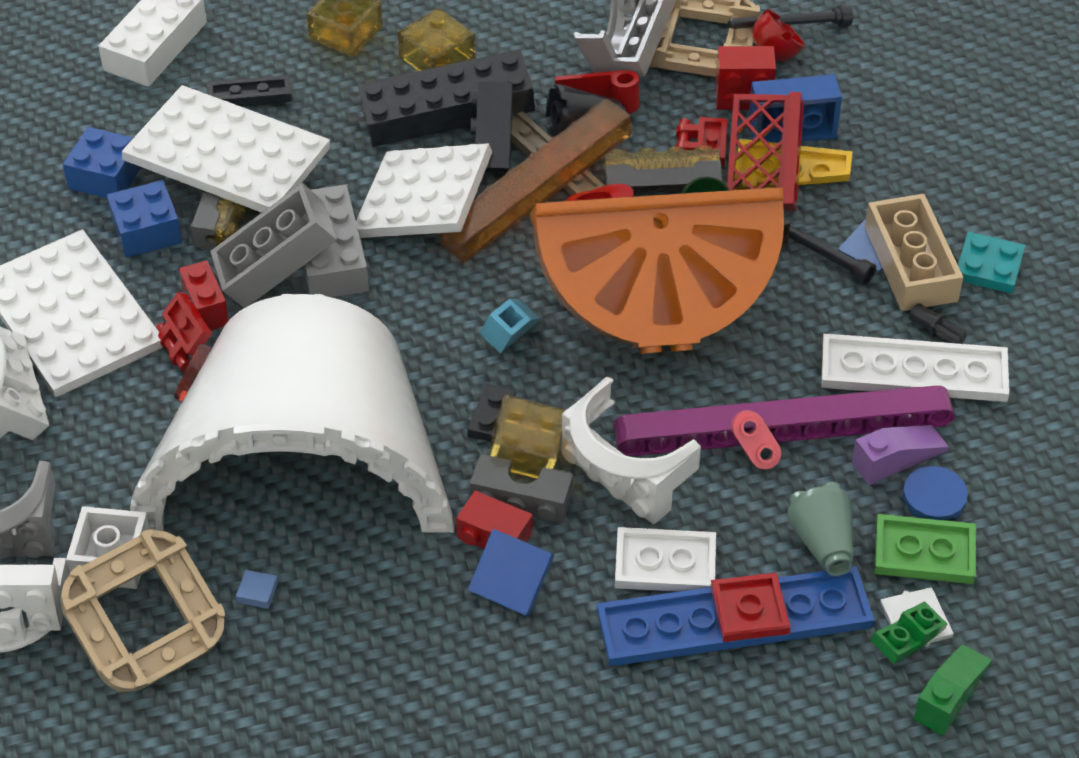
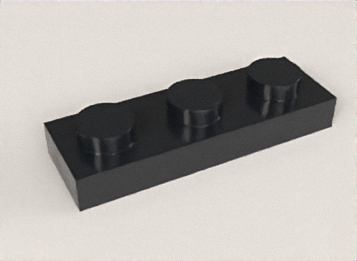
(252, 90)

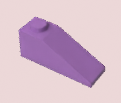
(895, 450)

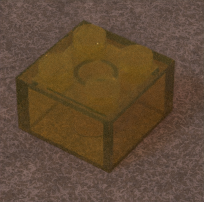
(344, 23)
(435, 41)
(527, 435)

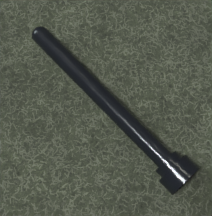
(841, 15)
(861, 270)

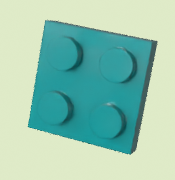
(990, 262)

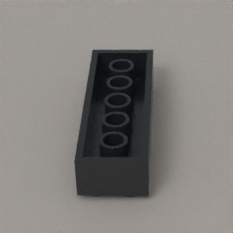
(439, 97)

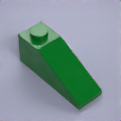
(950, 689)

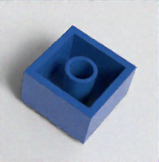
(97, 163)
(144, 218)

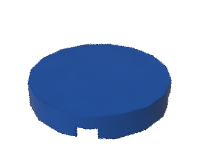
(935, 493)

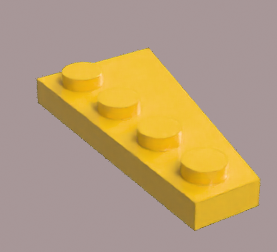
(816, 165)

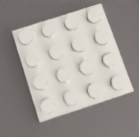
(423, 191)

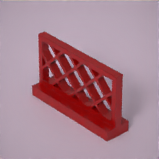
(789, 145)

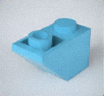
(508, 324)

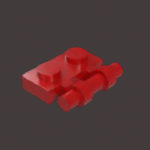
(708, 132)
(184, 324)

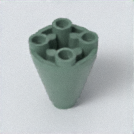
(825, 525)

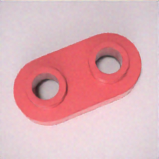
(756, 440)

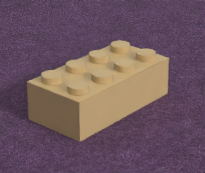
(913, 252)

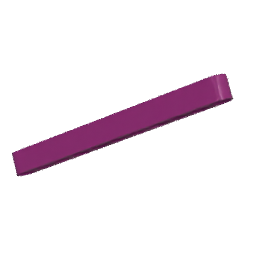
(786, 419)

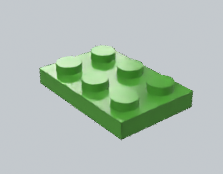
(925, 549)

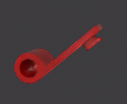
(614, 84)

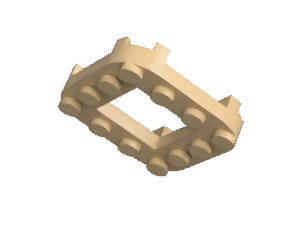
(696, 59)
(97, 635)

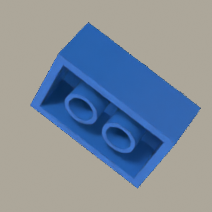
(820, 112)

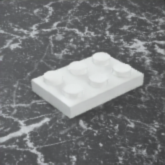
(664, 559)

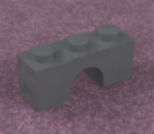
(544, 498)

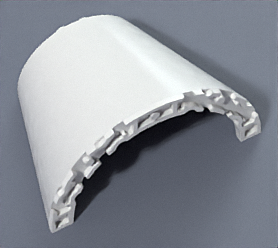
(306, 381)

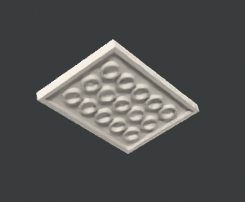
(226, 149)
(73, 313)

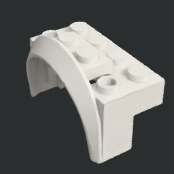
(20, 397)
(639, 482)
(36, 592)

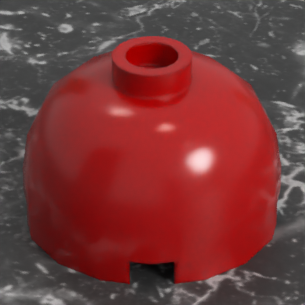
(777, 34)

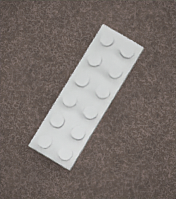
(892, 364)

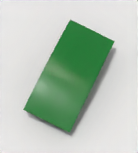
(909, 633)

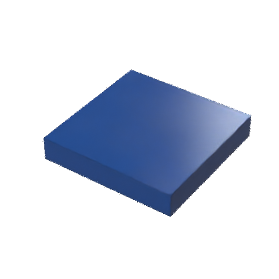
(511, 572)

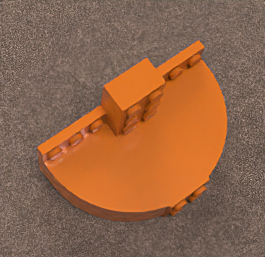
(660, 263)

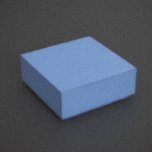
(256, 589)

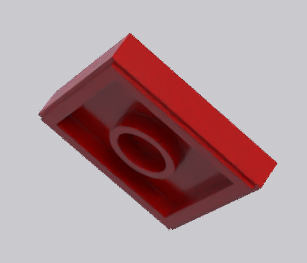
(750, 607)

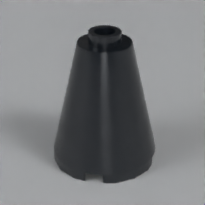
(569, 105)

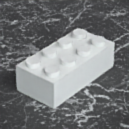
(151, 38)

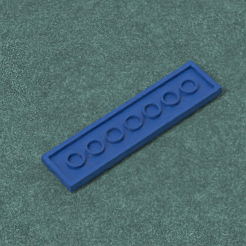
(689, 625)

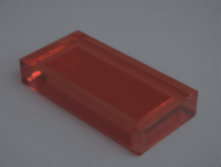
(192, 371)

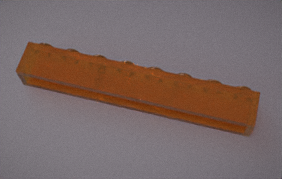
(539, 178)

